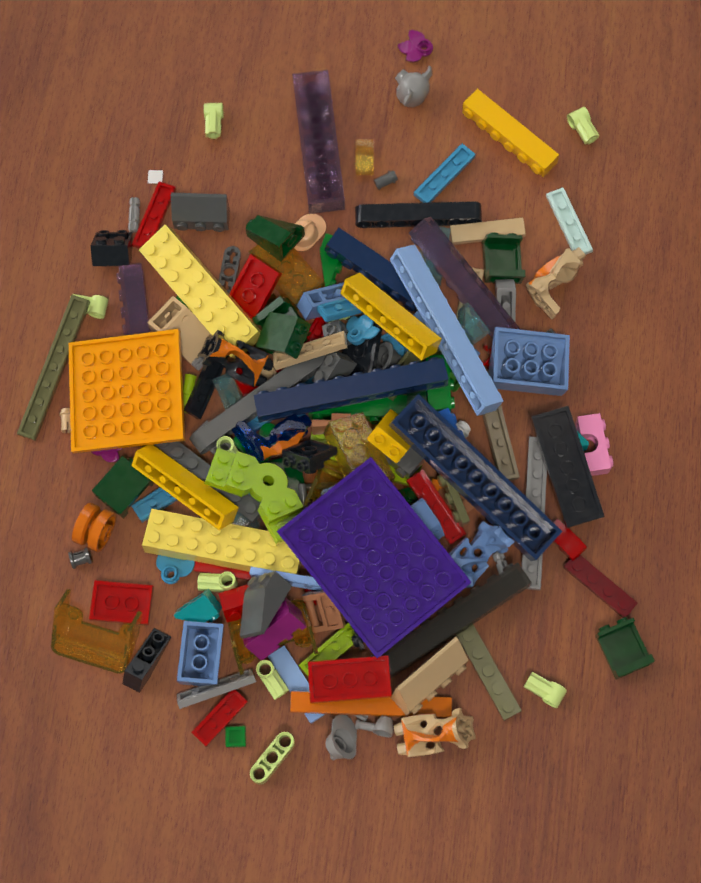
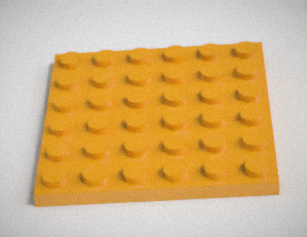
(126, 391)

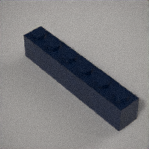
(373, 266)

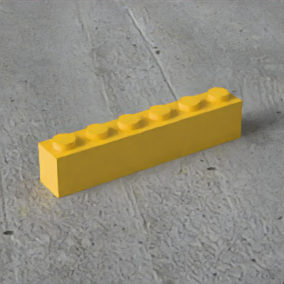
(510, 133)
(390, 316)
(185, 486)

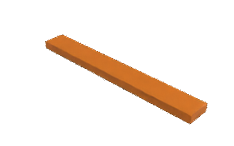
(368, 707)

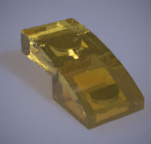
(364, 156)

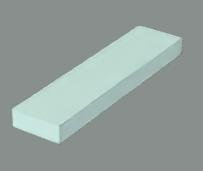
(568, 221)

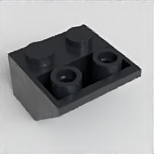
(112, 248)

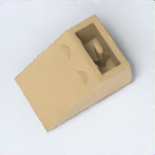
(177, 316)

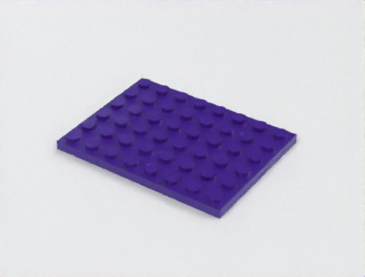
(374, 557)

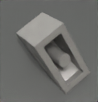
(506, 295)

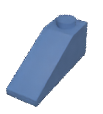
(311, 299)

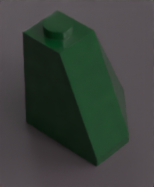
(274, 235)

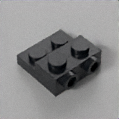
(308, 456)

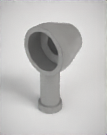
(382, 727)

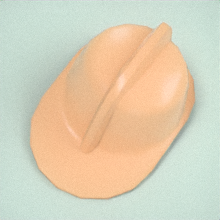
(314, 229)

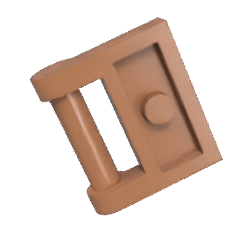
(330, 615)

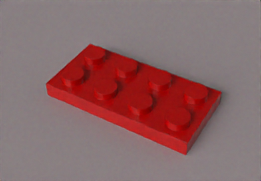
(349, 679)

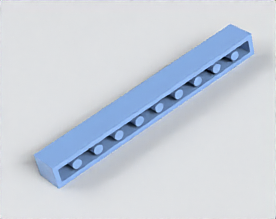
(443, 321)

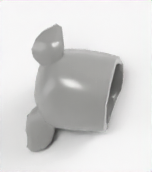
(413, 87)

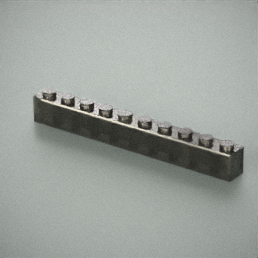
(457, 618)

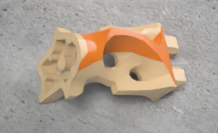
(555, 272)
(455, 729)

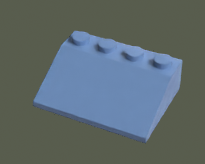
(530, 361)

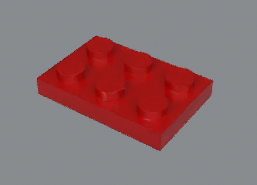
(254, 285)
(120, 602)

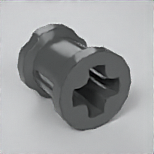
(80, 557)

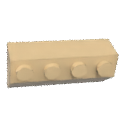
(430, 677)

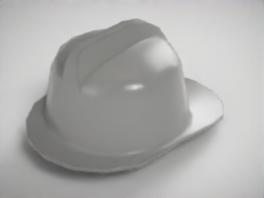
(342, 739)

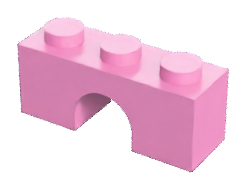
(592, 429)

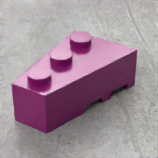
(283, 624)

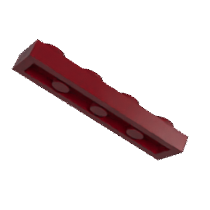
(600, 586)

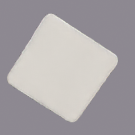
(155, 176)

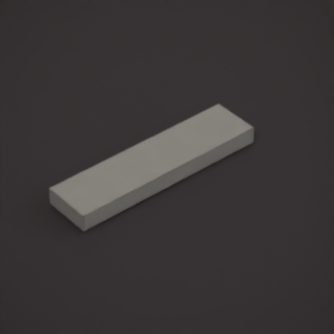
(223, 686)

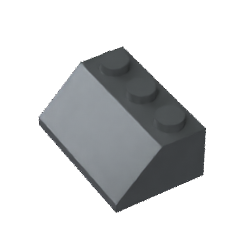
(200, 211)

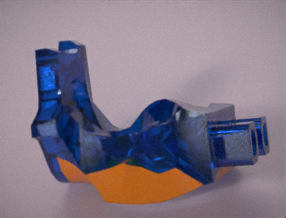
(283, 435)

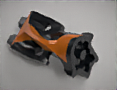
(218, 348)

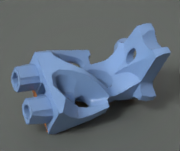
(488, 540)

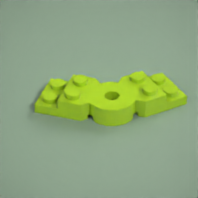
(244, 475)

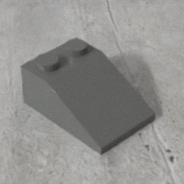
(262, 602)

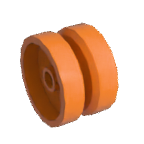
(93, 527)

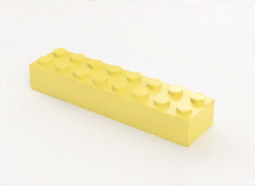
(199, 288)
(230, 547)

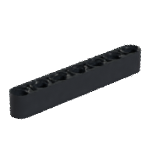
(413, 213)

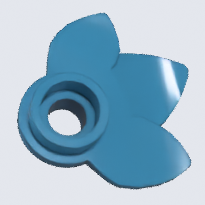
(360, 329)
(180, 568)

